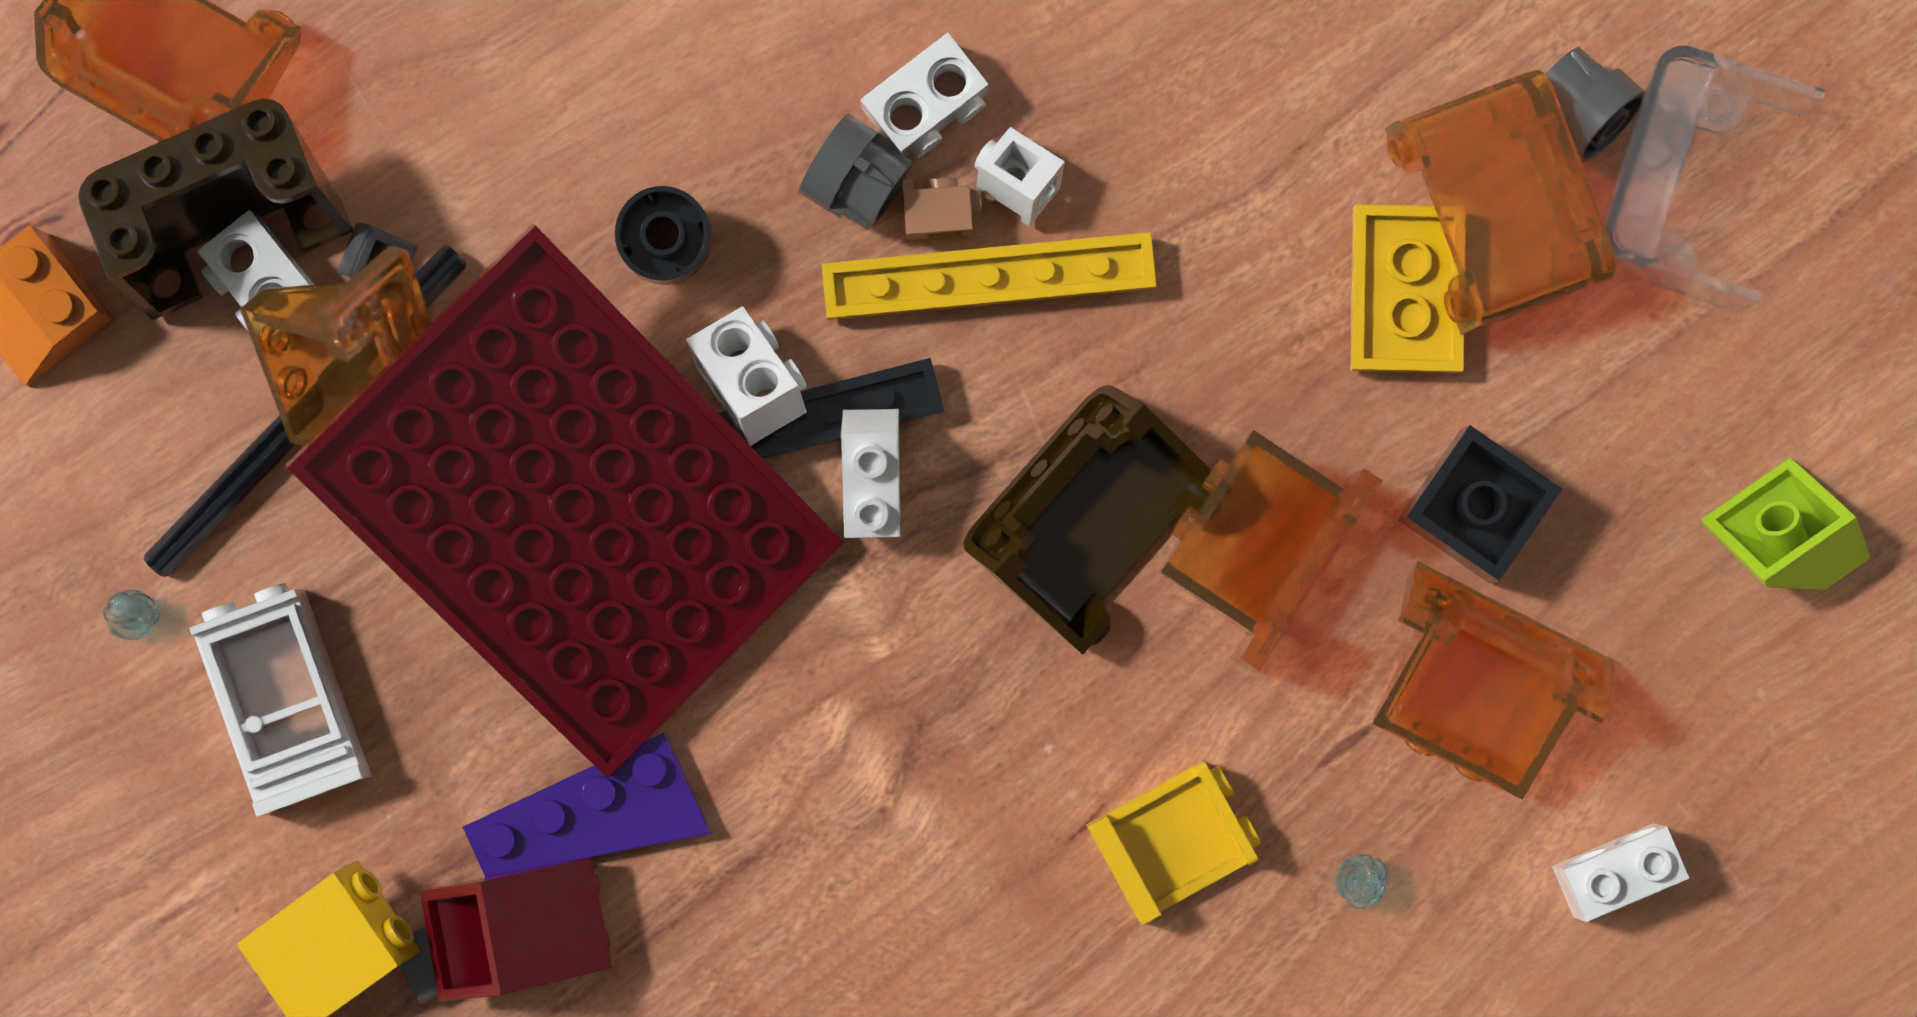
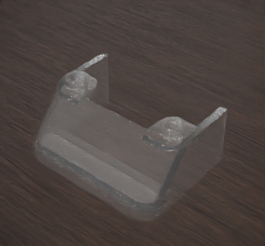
(1683, 94)

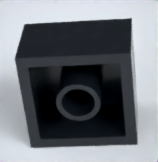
(1480, 504)

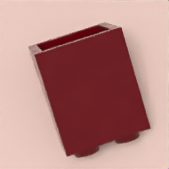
(515, 930)

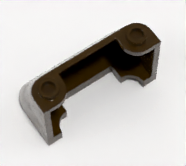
(1087, 512)

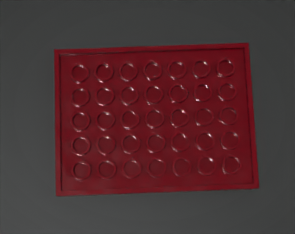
(566, 501)

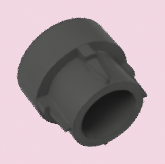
(1593, 101)
(855, 173)

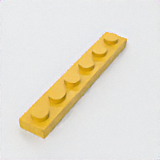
(988, 276)

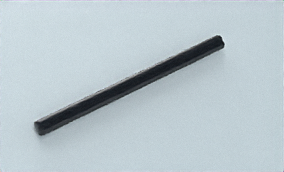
(266, 451)

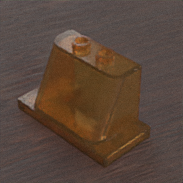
(333, 338)
(1262, 539)
(1487, 683)

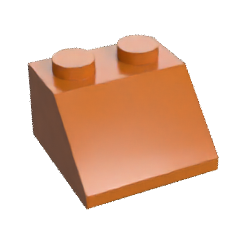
(43, 305)

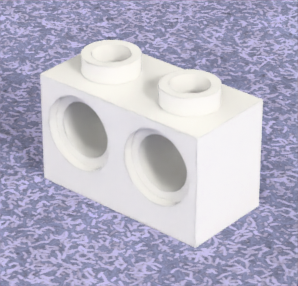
(915, 87)
(270, 267)
(742, 377)
(871, 473)
(1620, 872)

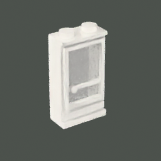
(280, 698)

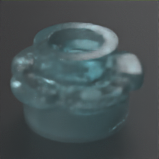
(131, 614)
(1362, 880)

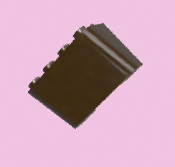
(193, 188)

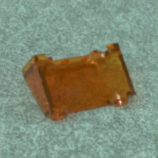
(162, 59)
(1507, 199)

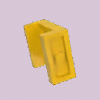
(1174, 840)
(329, 944)

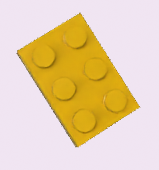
(1399, 292)

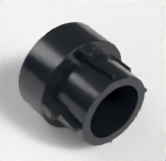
(657, 206)

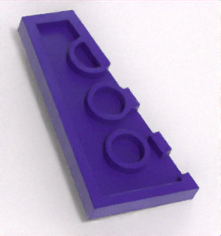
(592, 815)

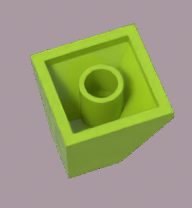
(1789, 531)

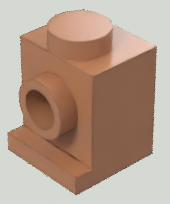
(940, 209)

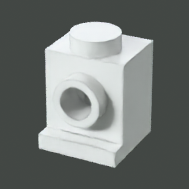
(1019, 158)

